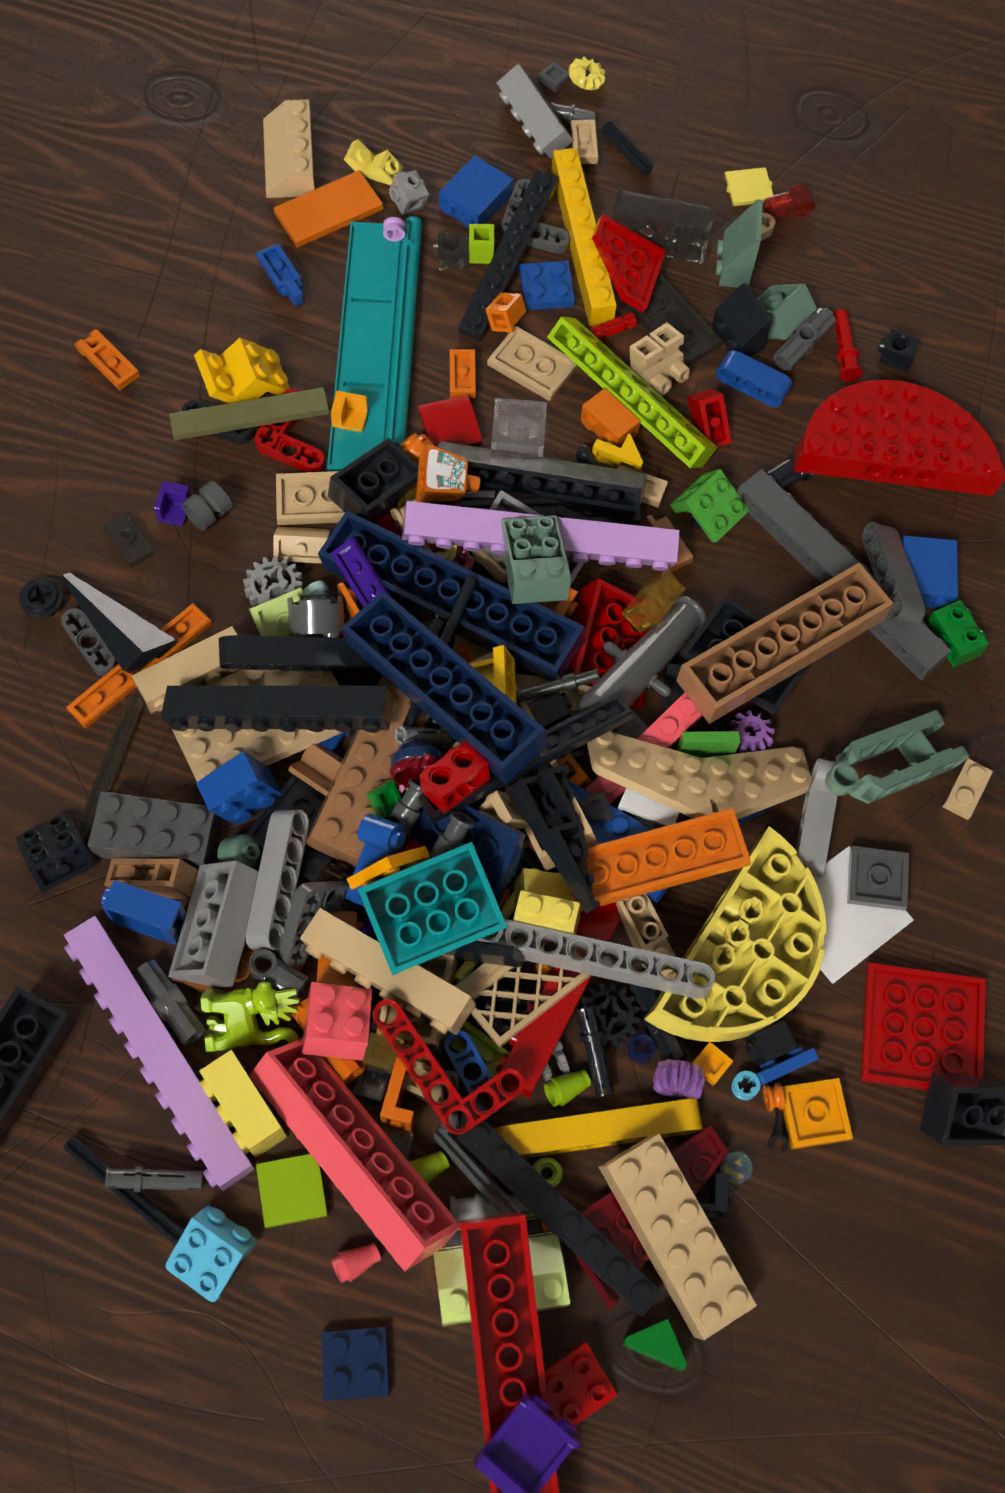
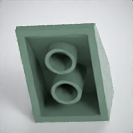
(740, 247)

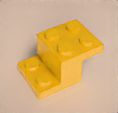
(242, 372)

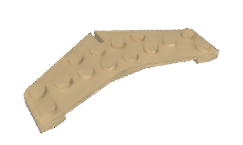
(698, 784)

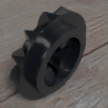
(29, 597)

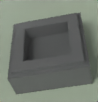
(554, 77)

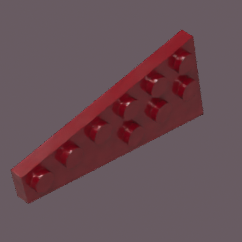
(696, 1161)

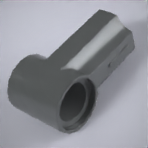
(279, 975)

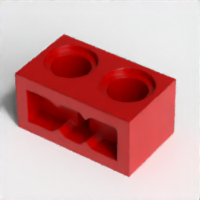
(458, 781)

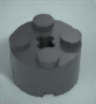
(316, 615)

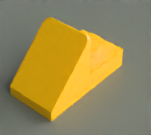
(615, 456)

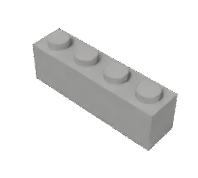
(534, 111)

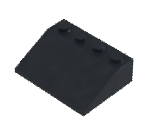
(725, 622)

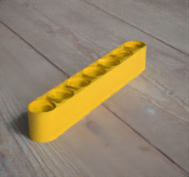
(602, 1128)

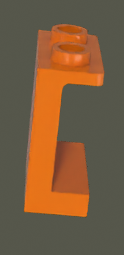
(391, 1113)

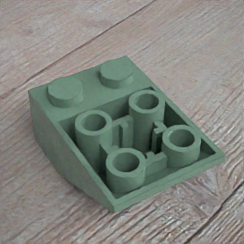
(535, 560)

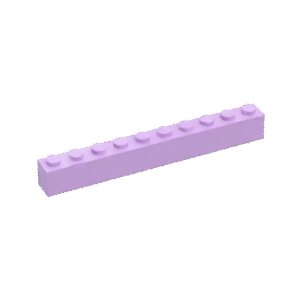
(581, 538)
(159, 1054)

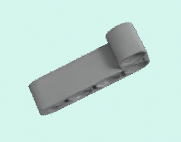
(816, 820)

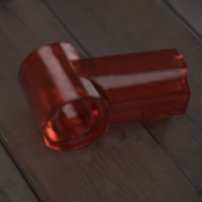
(795, 200)

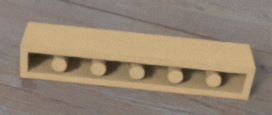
(363, 957)

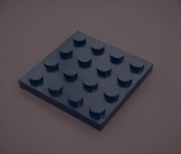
(493, 841)

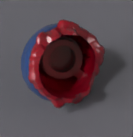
(412, 759)

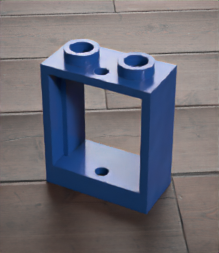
(144, 912)

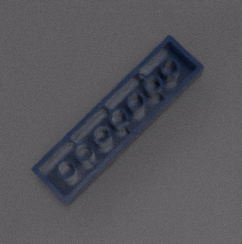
(445, 686)

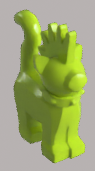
(240, 1020)

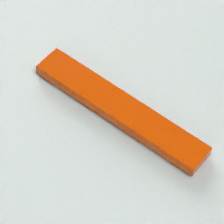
(118, 683)

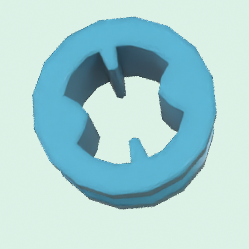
(739, 1078)

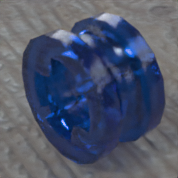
(640, 1039)

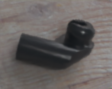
(584, 456)

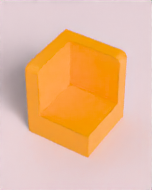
(349, 411)

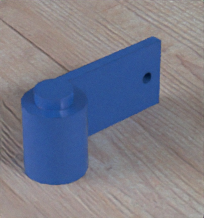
(381, 840)

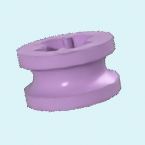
(394, 229)

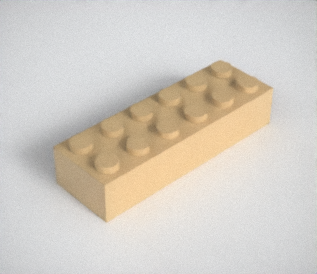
(677, 1237)

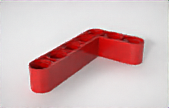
(454, 1102)

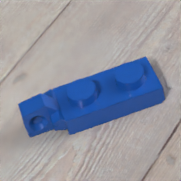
(281, 273)

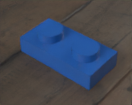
(796, 1059)

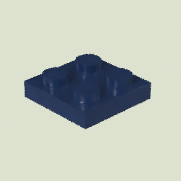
(354, 1364)

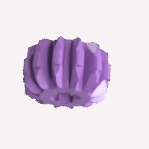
(757, 727)
(679, 1079)

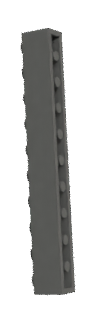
(826, 558)

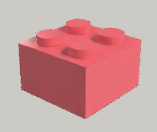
(337, 1021)

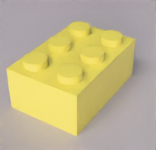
(241, 1105)

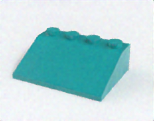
(432, 908)

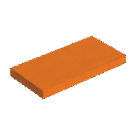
(328, 208)

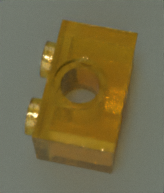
(653, 601)

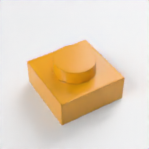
(713, 1062)

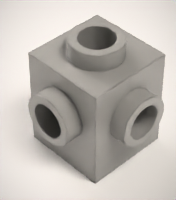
(408, 192)

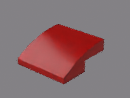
(450, 421)

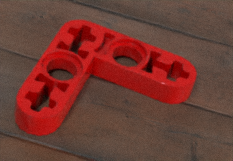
(281, 440)

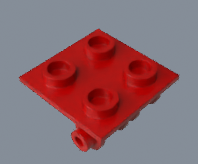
(577, 1386)

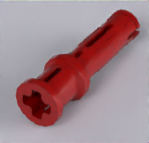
(847, 353)

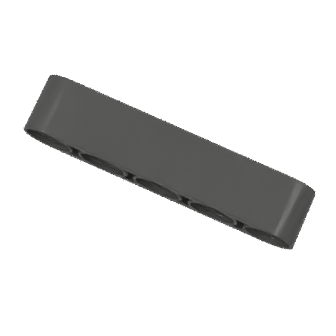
(893, 572)

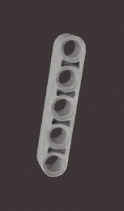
(277, 878)

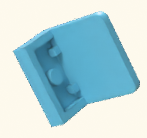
(210, 1252)

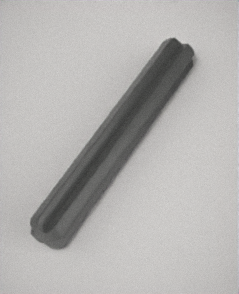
(476, 1173)

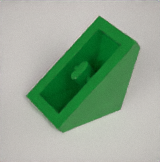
(659, 1344)

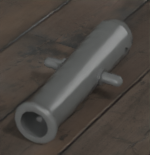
(644, 661)

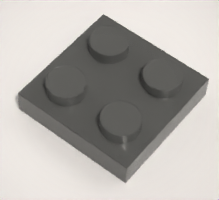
(878, 878)

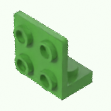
(712, 504)

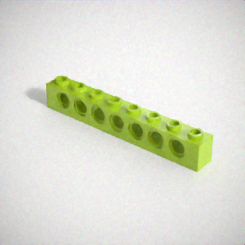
(633, 392)

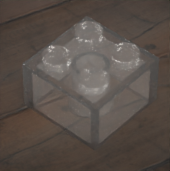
(519, 426)

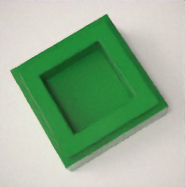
(384, 798)

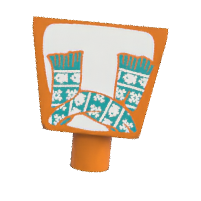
(443, 476)

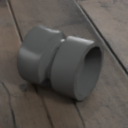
(210, 503)

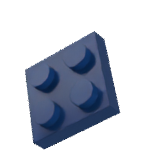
(546, 285)

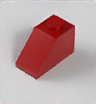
(710, 416)

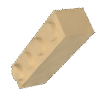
(190, 667)

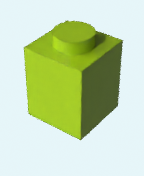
(481, 243)

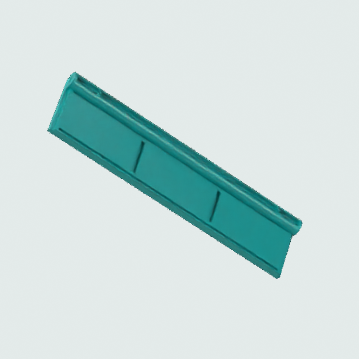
(377, 336)

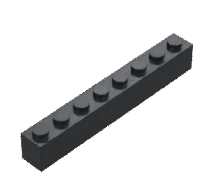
(553, 477)
(278, 708)

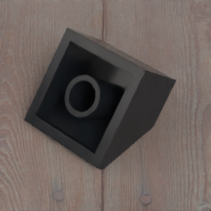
(742, 322)

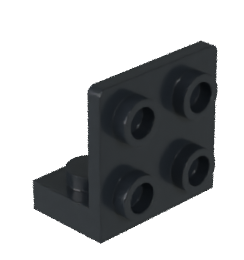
(54, 852)

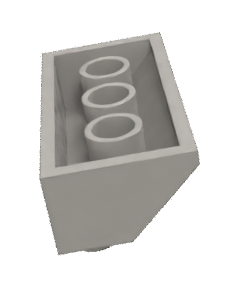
(215, 925)

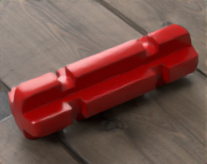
(614, 326)

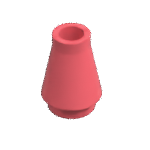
(354, 1262)

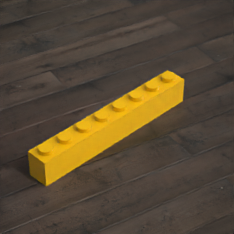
(580, 225)

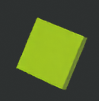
(291, 1190)

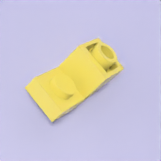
(374, 167)

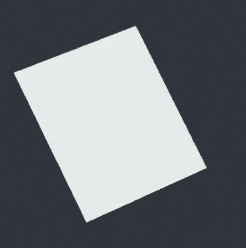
(851, 928)

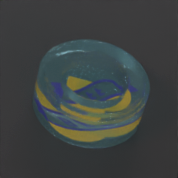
(737, 1166)

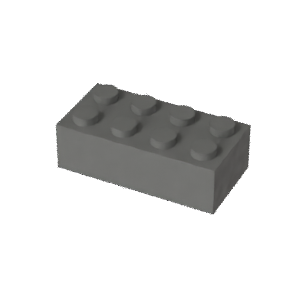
(152, 829)

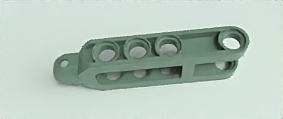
(914, 746)

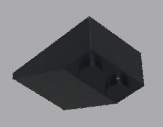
(374, 481)
(964, 1110)

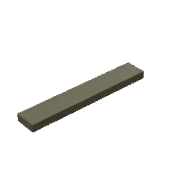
(248, 413)

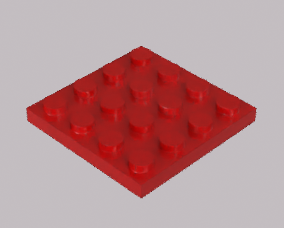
(921, 1026)

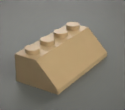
(288, 150)

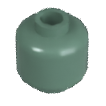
(239, 848)

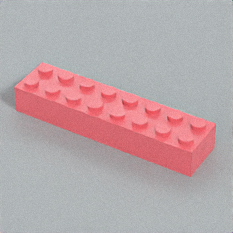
(355, 1153)

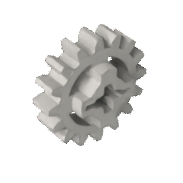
(271, 580)

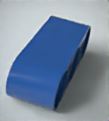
(754, 378)
(463, 1060)

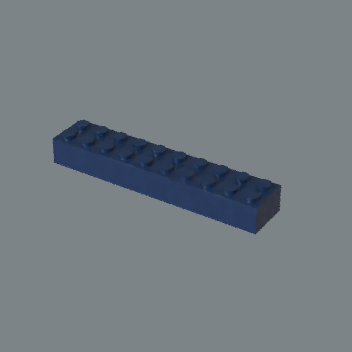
(430, 583)

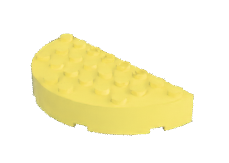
(761, 946)

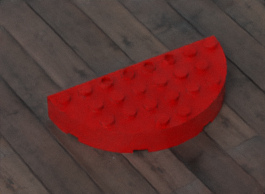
(899, 437)

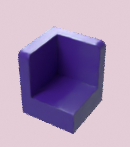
(169, 501)

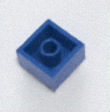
(239, 788)

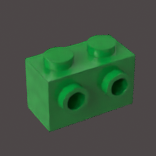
(959, 631)

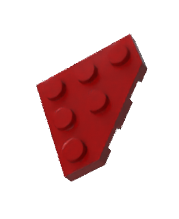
(630, 261)

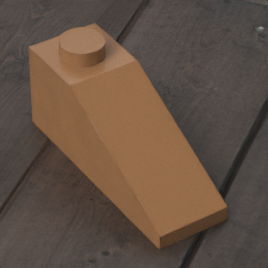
(160, 876)

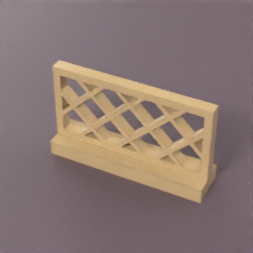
(489, 974)

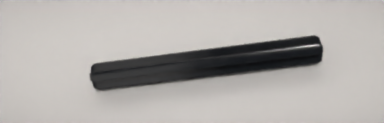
(135, 1200)

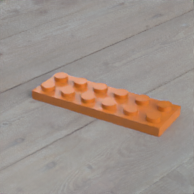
(666, 857)

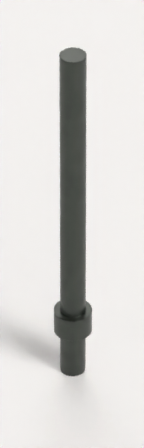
(568, 682)

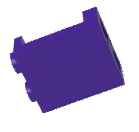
(526, 1447)

